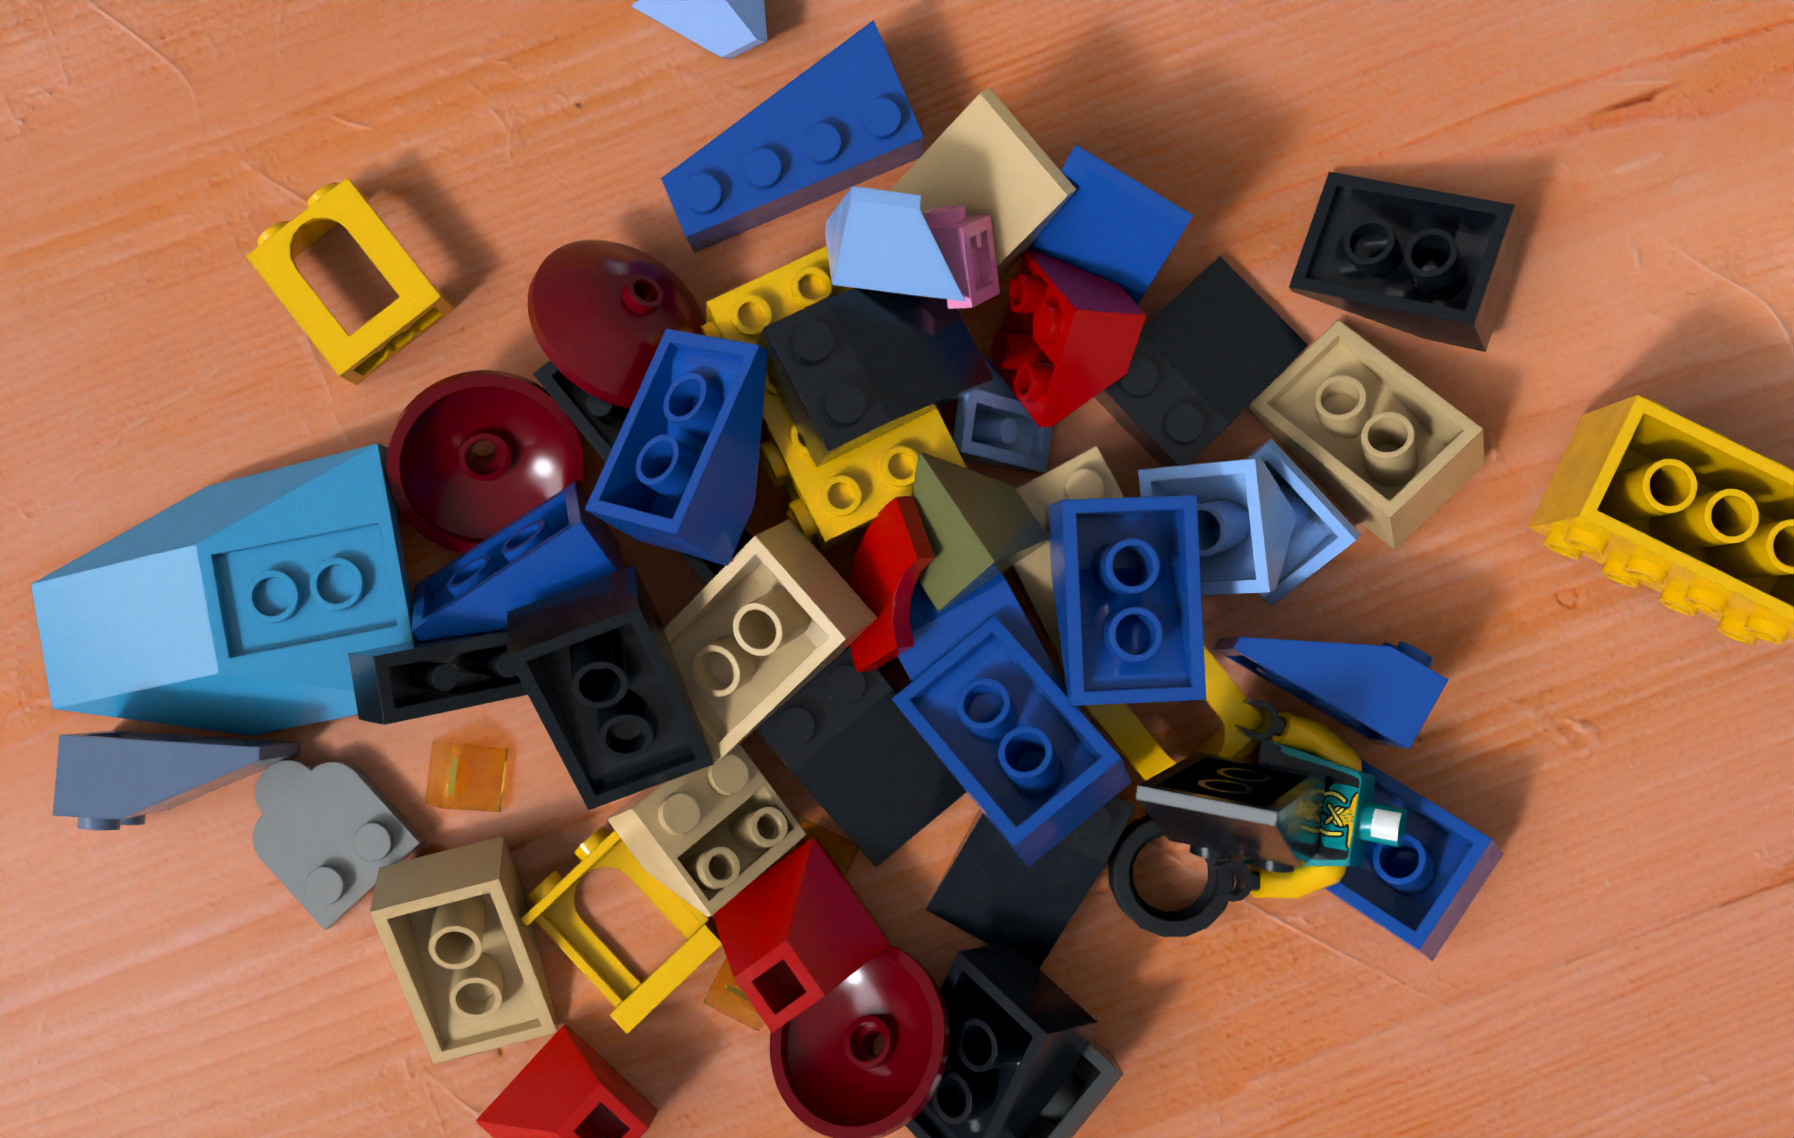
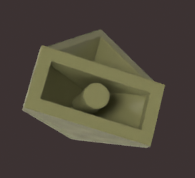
(972, 527)

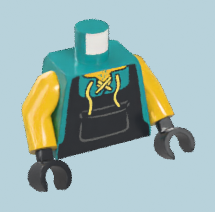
(1347, 812)

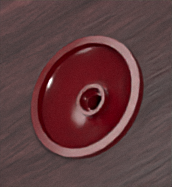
(604, 314)
(467, 496)
(828, 1060)

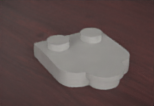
(328, 834)

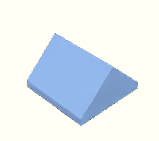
(1240, 521)
(1319, 529)

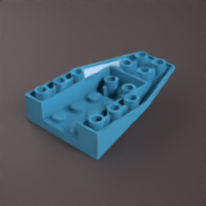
(234, 602)

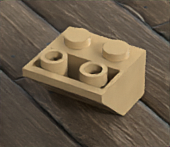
(708, 830)

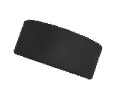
(1163, 923)

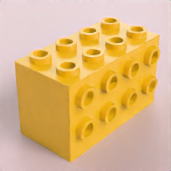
(848, 492)
(1678, 515)

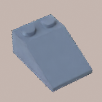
(127, 774)

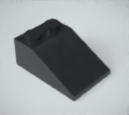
(1411, 258)
(868, 366)
(1200, 366)
(607, 687)
(861, 758)
(1238, 809)
(1003, 900)
(1008, 1046)

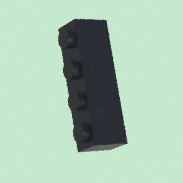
(432, 676)

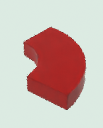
(885, 579)

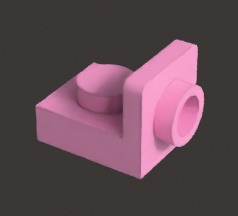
(968, 251)

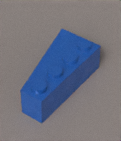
(802, 144)

